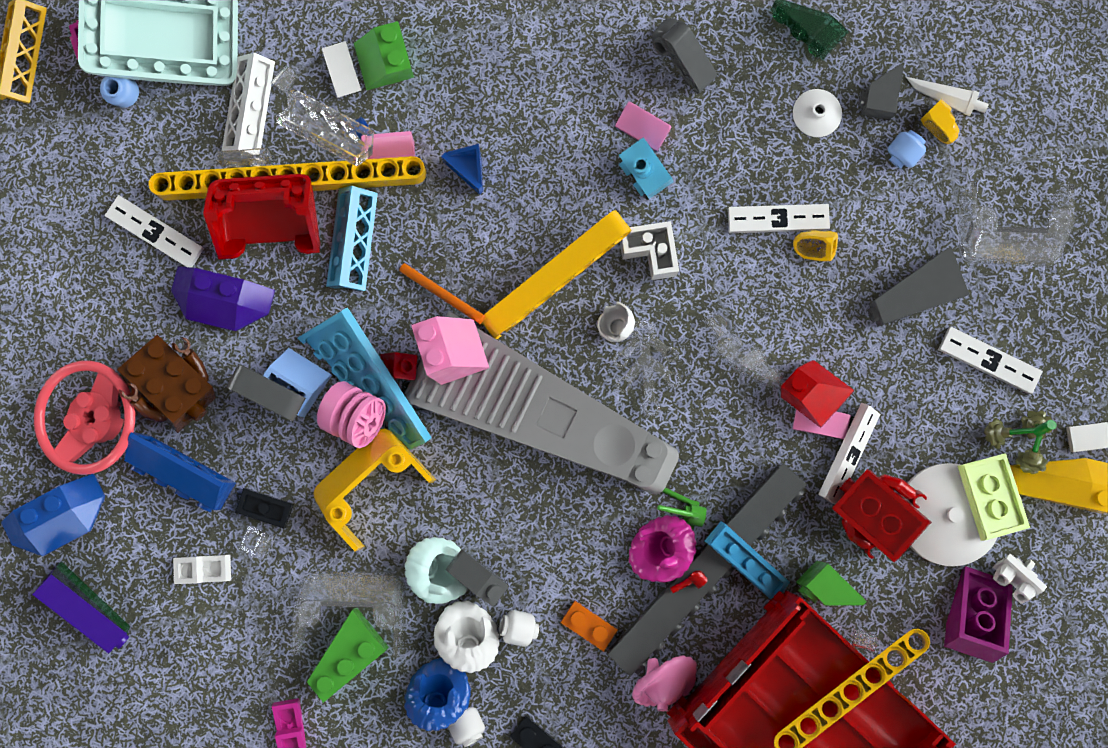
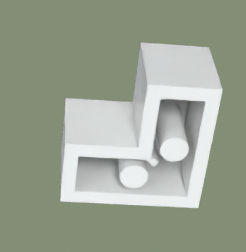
(657, 244)

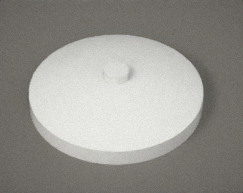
(952, 535)

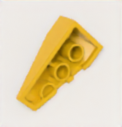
(1070, 482)

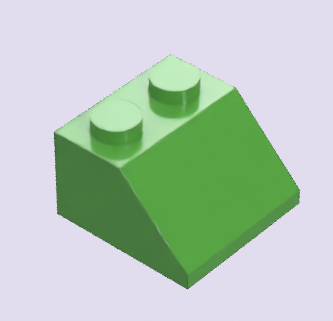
(383, 56)
(827, 587)

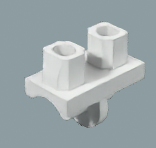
(1021, 576)

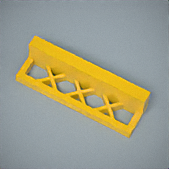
(9, 48)

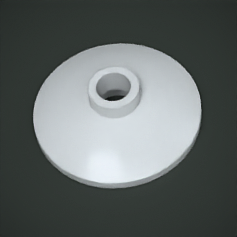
(809, 120)

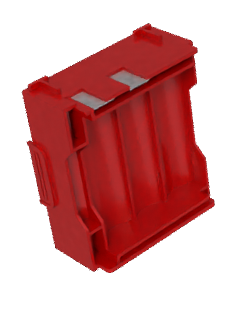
(782, 672)

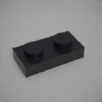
(264, 508)
(531, 735)

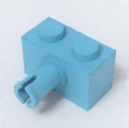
(645, 168)

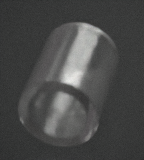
(284, 79)
(863, 640)

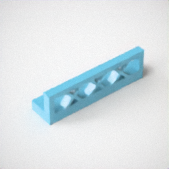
(344, 235)

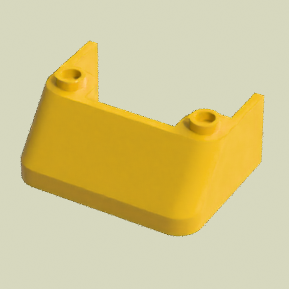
(333, 488)

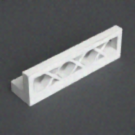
(251, 104)

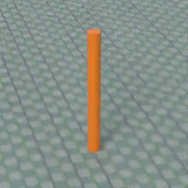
(442, 293)

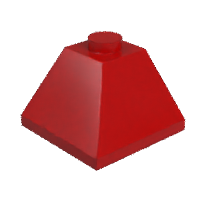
(815, 392)

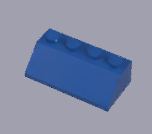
(178, 471)

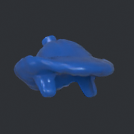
(437, 696)

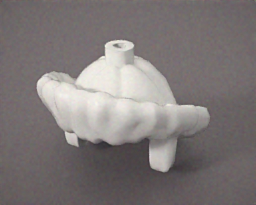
(466, 637)

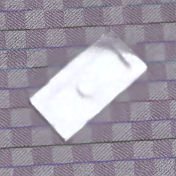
(245, 158)

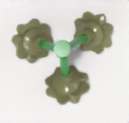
(1035, 426)

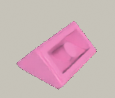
(640, 124)
(392, 145)

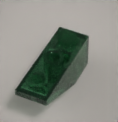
(815, 28)

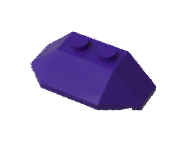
(220, 298)

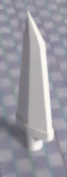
(957, 98)

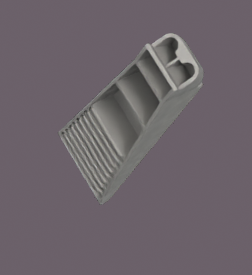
(547, 414)

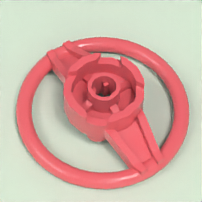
(90, 419)

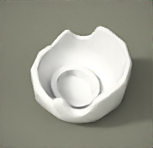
(622, 321)

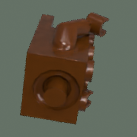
(166, 384)

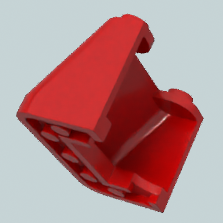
(261, 212)

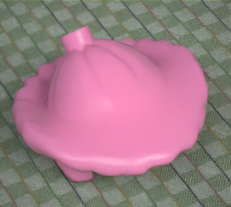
(665, 683)

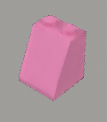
(449, 348)

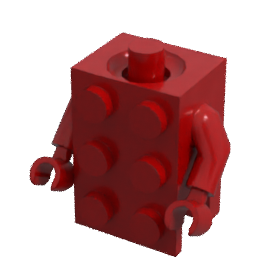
(880, 516)

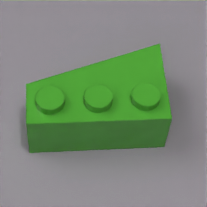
(348, 654)

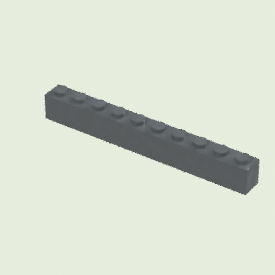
(669, 608)

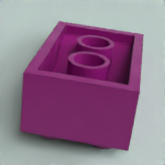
(980, 616)

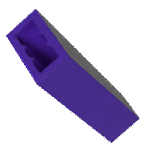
(82, 608)

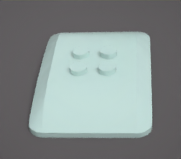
(160, 40)

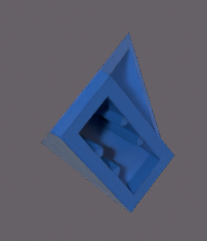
(467, 165)

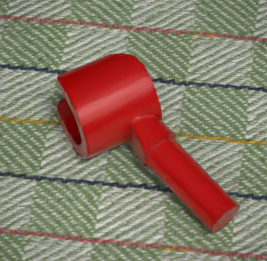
(697, 578)

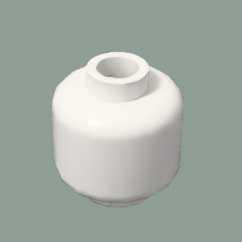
(518, 628)
(467, 728)

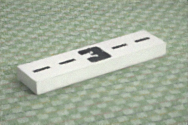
(778, 218)
(154, 232)
(990, 360)
(849, 453)

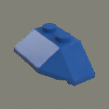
(55, 516)

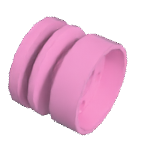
(351, 414)

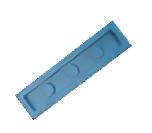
(746, 560)

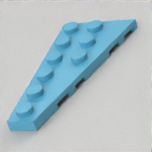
(355, 361)

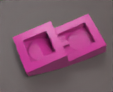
(289, 724)

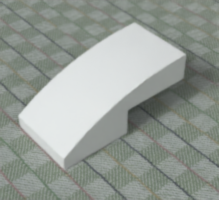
(341, 69)
(202, 569)

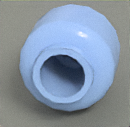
(119, 91)
(906, 149)

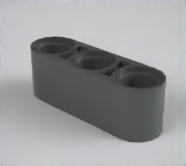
(688, 56)
(265, 392)

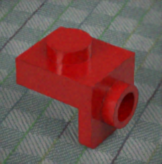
(400, 365)

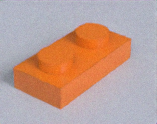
(589, 625)

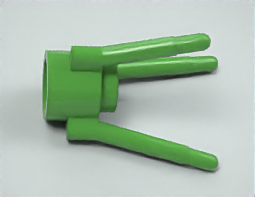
(692, 514)

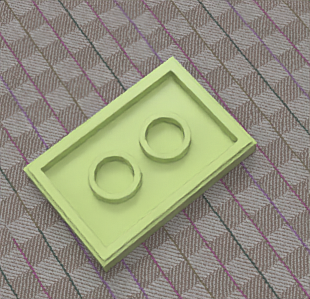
(993, 497)

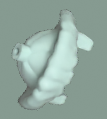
(428, 573)

